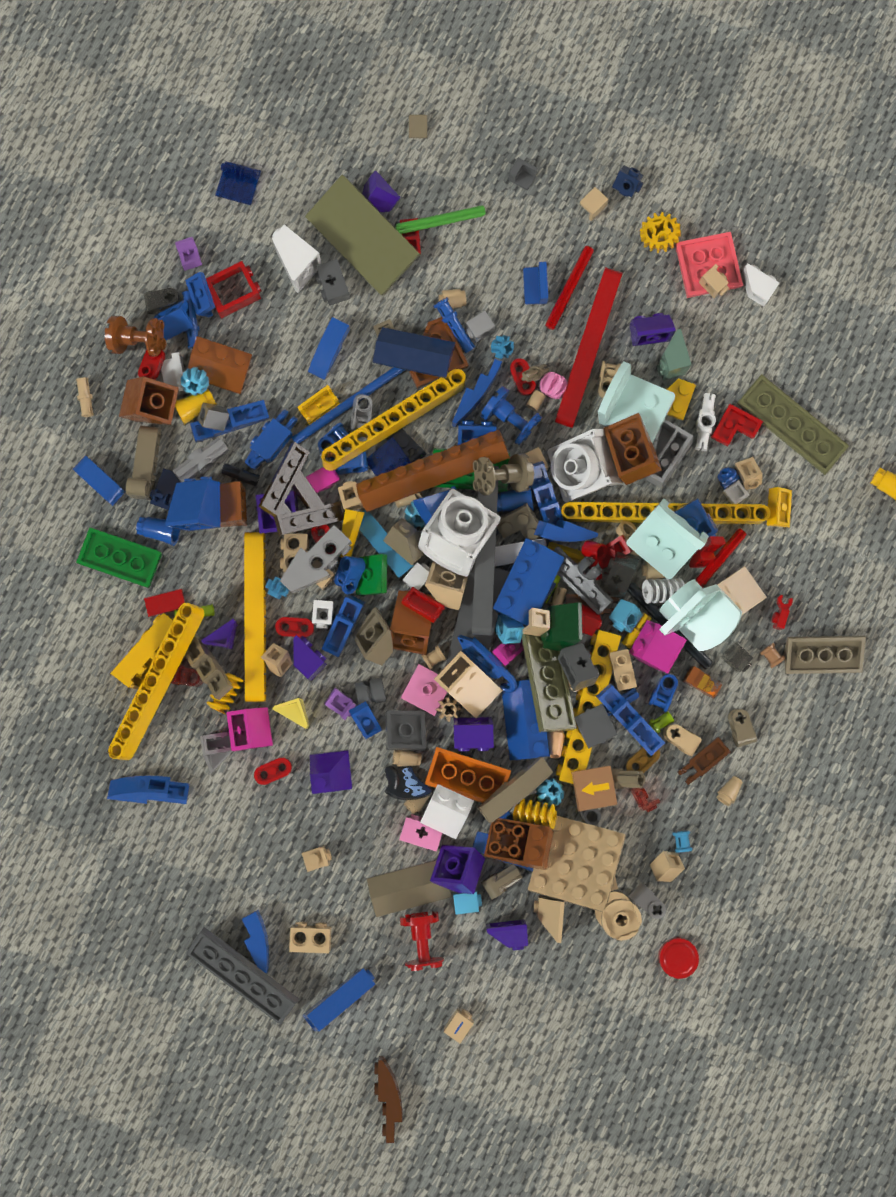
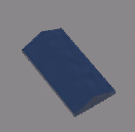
(413, 352)

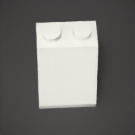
(296, 256)
(447, 811)

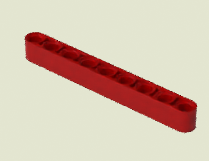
(588, 347)

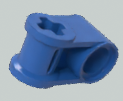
(332, 436)
(356, 465)
(349, 572)
(663, 693)

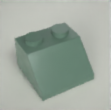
(675, 359)

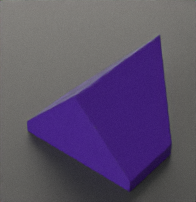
(380, 193)
(223, 636)

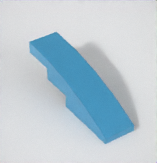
(375, 535)

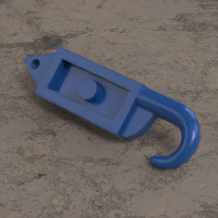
(486, 661)

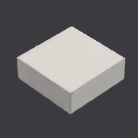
(735, 493)

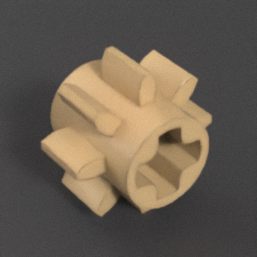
(453, 708)

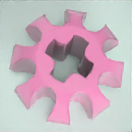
(553, 385)

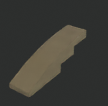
(208, 668)
(515, 790)

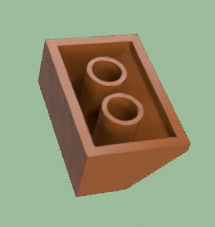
(223, 364)

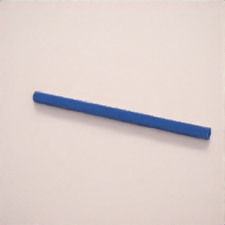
(346, 405)

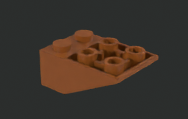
(519, 843)

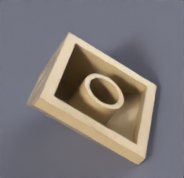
(446, 586)
(550, 913)

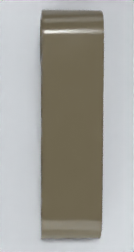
(144, 464)

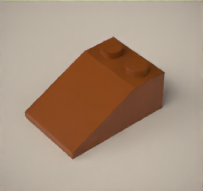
(632, 449)

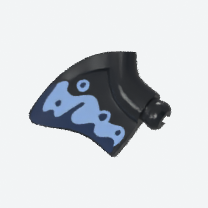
(404, 784)

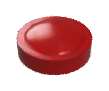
(678, 958)

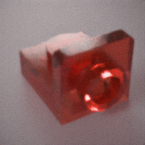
(640, 796)

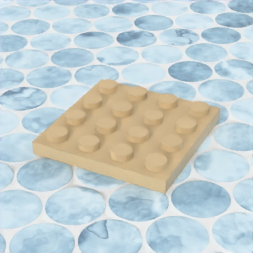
(580, 864)

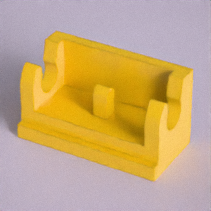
(318, 405)

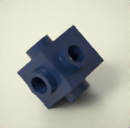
(628, 181)

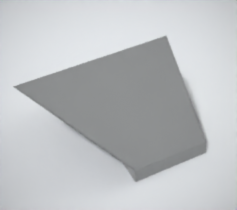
(215, 749)

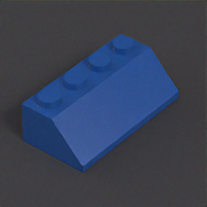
(528, 581)
(521, 724)

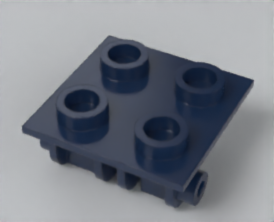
(164, 490)

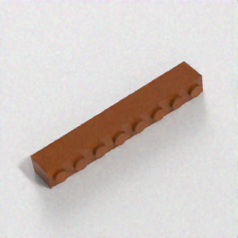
(430, 471)

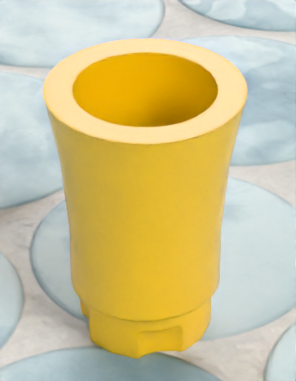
(190, 406)
(885, 482)

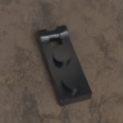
(406, 444)

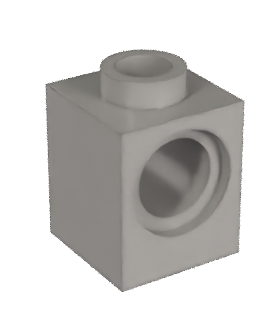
(479, 327)

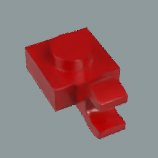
(779, 618)

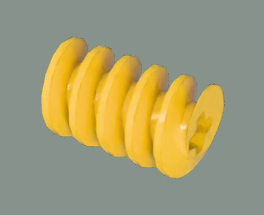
(221, 705)
(535, 814)

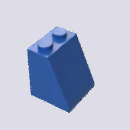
(195, 505)

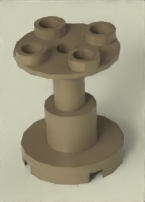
(517, 473)

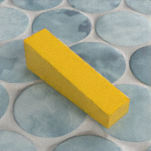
(351, 526)

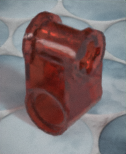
(182, 677)

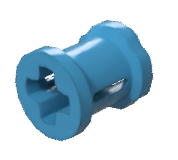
(682, 841)

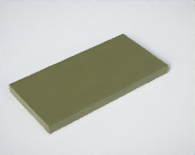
(362, 235)

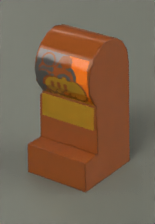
(702, 682)

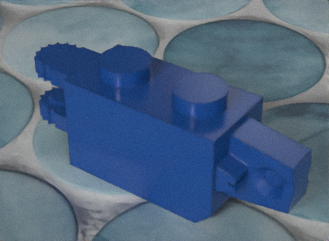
(270, 441)

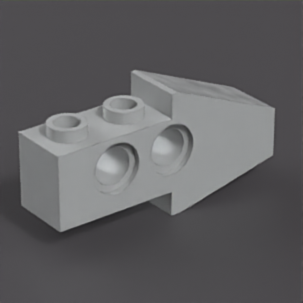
(301, 572)

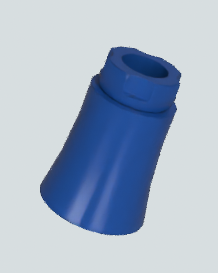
(511, 500)
(155, 529)

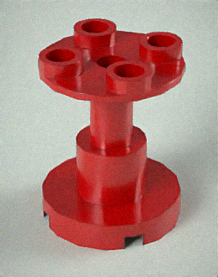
(421, 933)

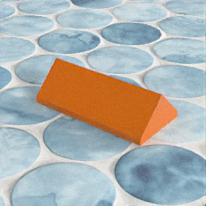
(465, 775)

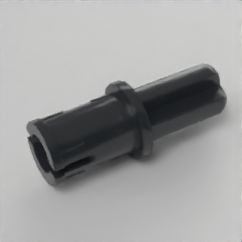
(240, 474)

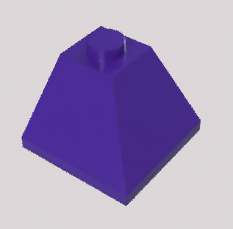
(330, 772)
(510, 933)

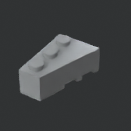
(670, 446)

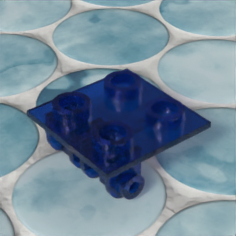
(237, 183)
(387, 458)

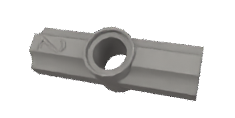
(201, 460)

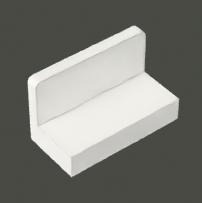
(173, 370)

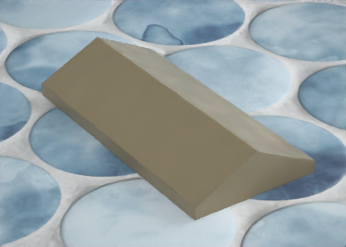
(824, 654)
(405, 889)

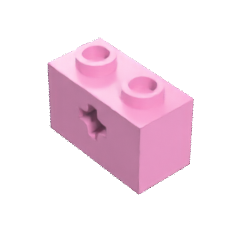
(411, 836)

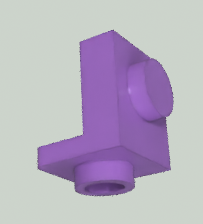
(188, 253)
(340, 703)

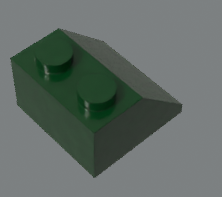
(564, 626)

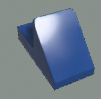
(365, 720)

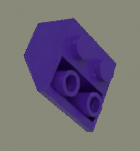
(306, 660)

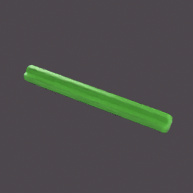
(441, 219)

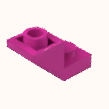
(322, 479)

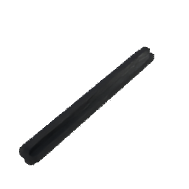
(653, 610)

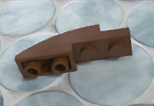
(388, 1092)

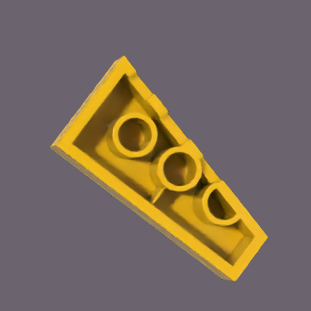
(138, 660)

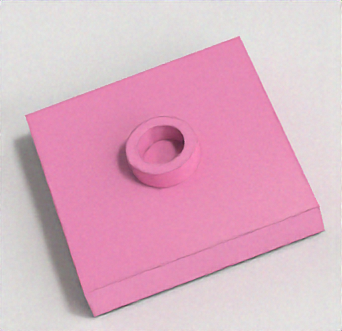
(424, 690)

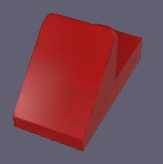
(618, 544)

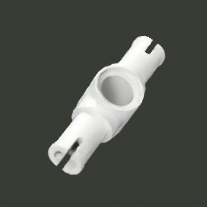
(705, 413)

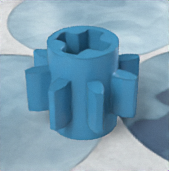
(502, 347)
(276, 588)

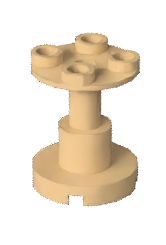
(620, 917)

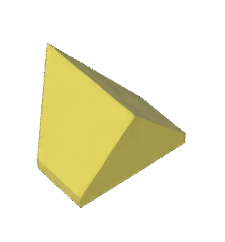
(294, 711)

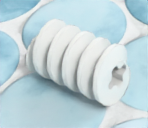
(660, 589)

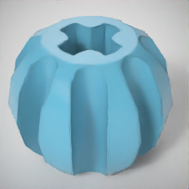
(194, 381)
(413, 517)
(550, 792)

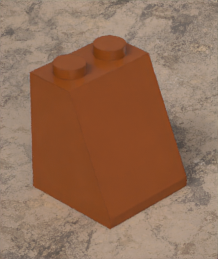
(148, 401)
(233, 504)
(409, 629)

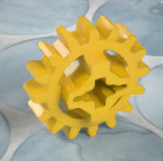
(660, 233)

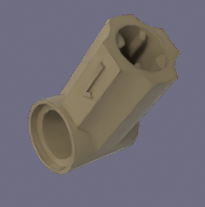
(627, 779)
(499, 882)

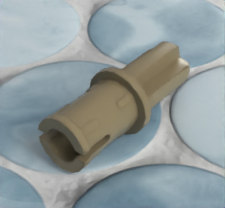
(534, 373)

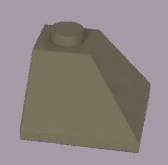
(405, 541)
(374, 638)

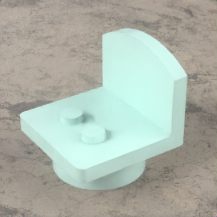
(633, 395)
(666, 540)
(701, 614)

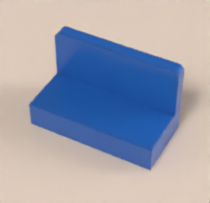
(536, 284)
(200, 294)
(175, 319)

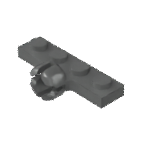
(583, 580)

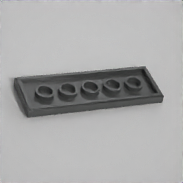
(465, 615)
(242, 976)

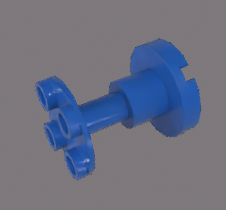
(505, 412)

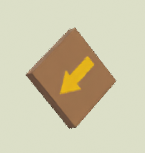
(594, 788)

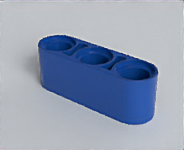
(99, 480)

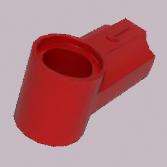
(596, 551)

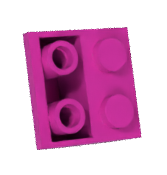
(249, 729)

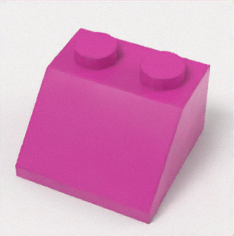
(656, 649)

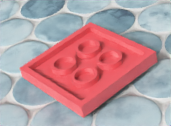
(701, 254)

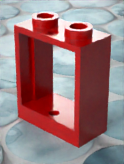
(240, 302)

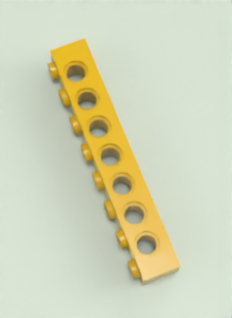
(611, 643)

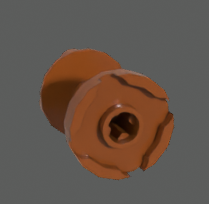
(121, 335)

